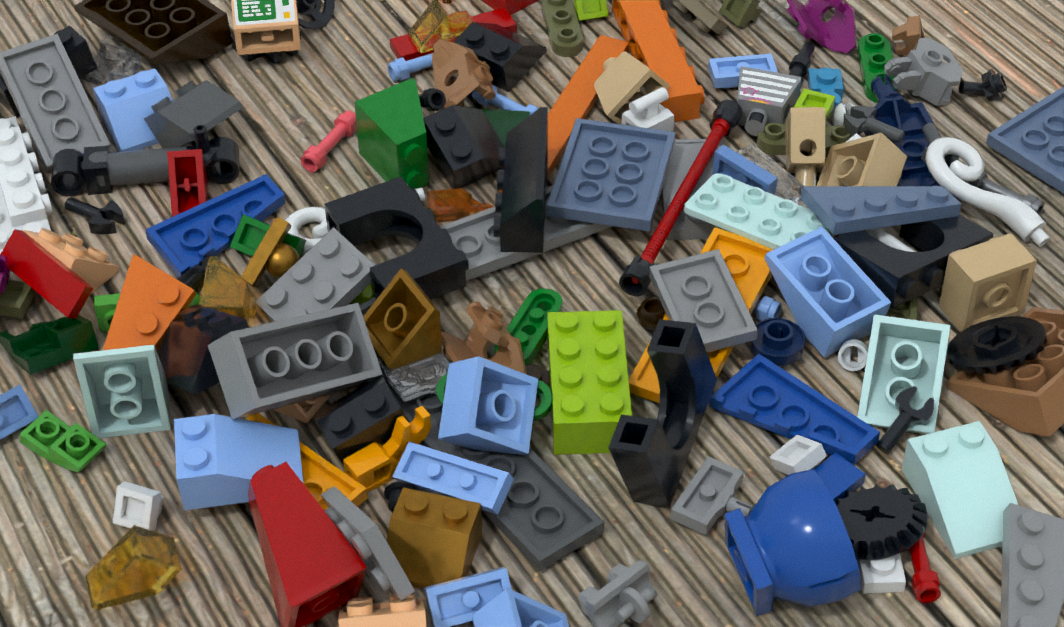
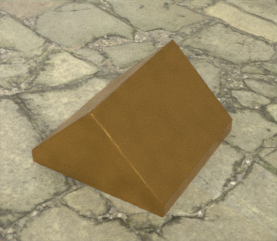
(404, 323)

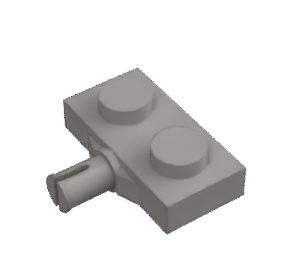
(709, 496)

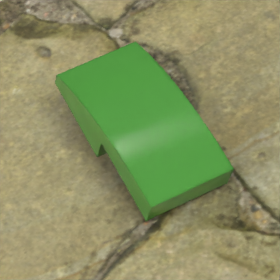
(60, 443)

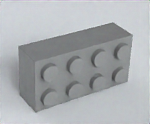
(294, 360)

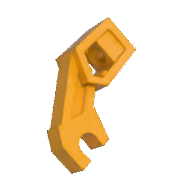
(377, 462)

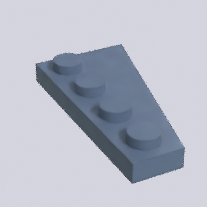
(873, 207)

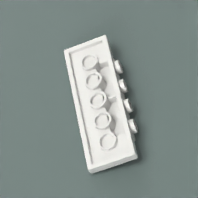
(20, 189)

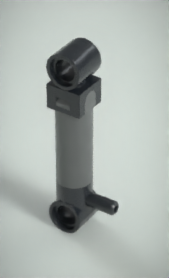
(106, 169)

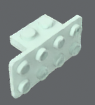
(751, 212)

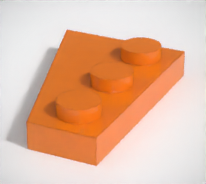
(146, 306)

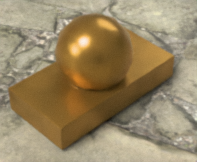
(271, 254)

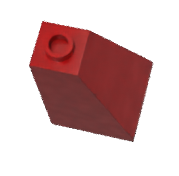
(303, 551)

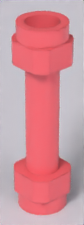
(315, 156)

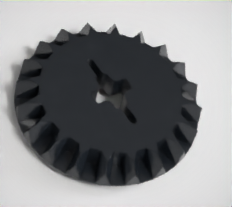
(978, 346)
(896, 520)

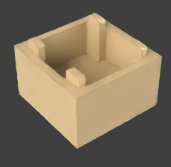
(987, 281)

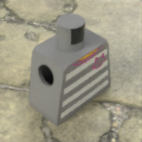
(765, 97)

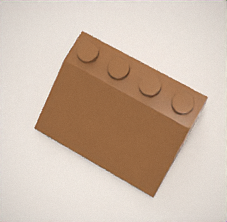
(1027, 395)

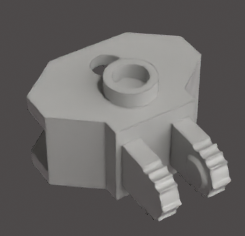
(925, 72)

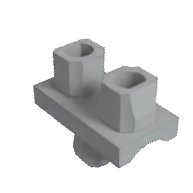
(621, 598)

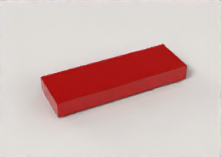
(46, 274)

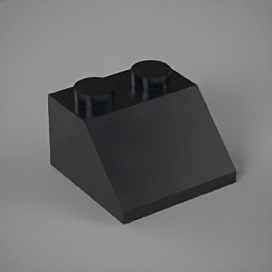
(503, 50)
(463, 144)
(360, 418)

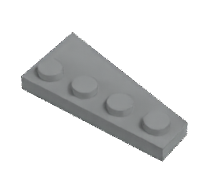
(1031, 568)

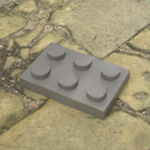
(321, 280)
(704, 293)
(368, 543)

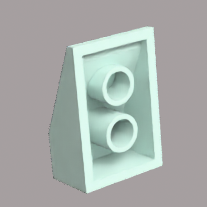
(900, 357)
(124, 391)
(962, 486)

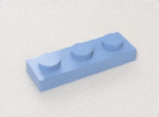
(453, 477)

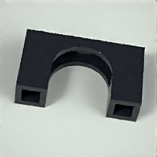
(397, 211)
(910, 274)
(656, 450)

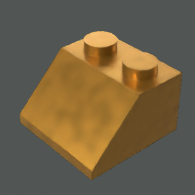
(434, 536)

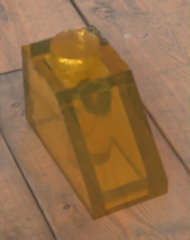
(226, 291)
(133, 568)

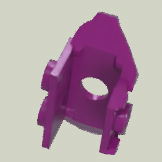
(836, 34)

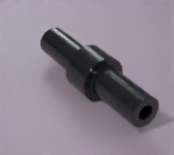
(801, 62)

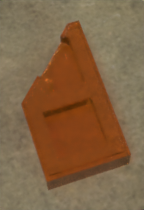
(453, 204)

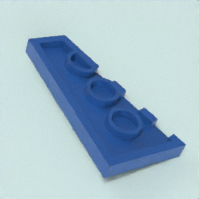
(212, 225)
(789, 407)

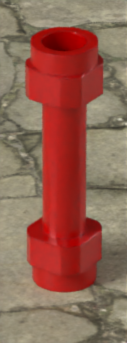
(924, 581)

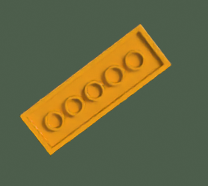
(750, 275)

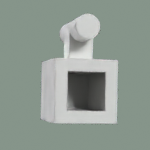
(649, 113)

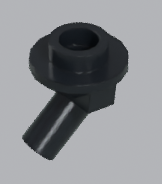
(992, 86)

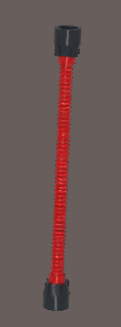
(636, 277)

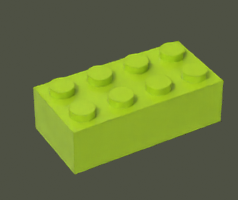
(586, 379)

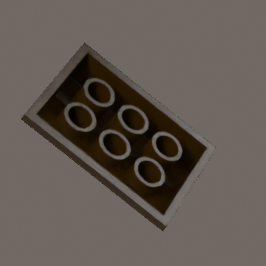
(162, 28)

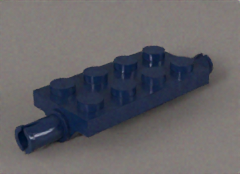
(910, 118)

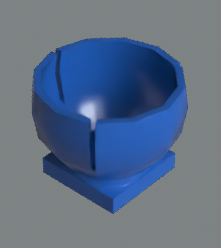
(793, 546)

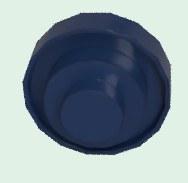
(778, 341)

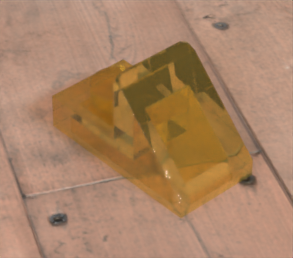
(437, 25)

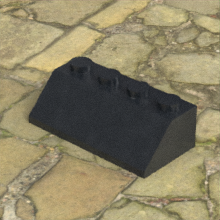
(523, 186)

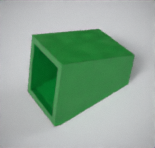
(394, 134)

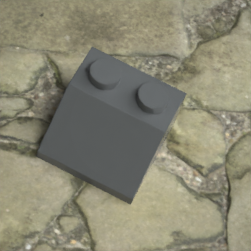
(196, 105)

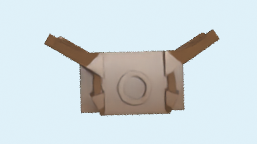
(473, 73)
(485, 329)

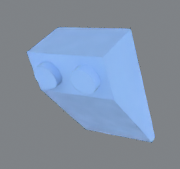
(826, 290)
(223, 454)

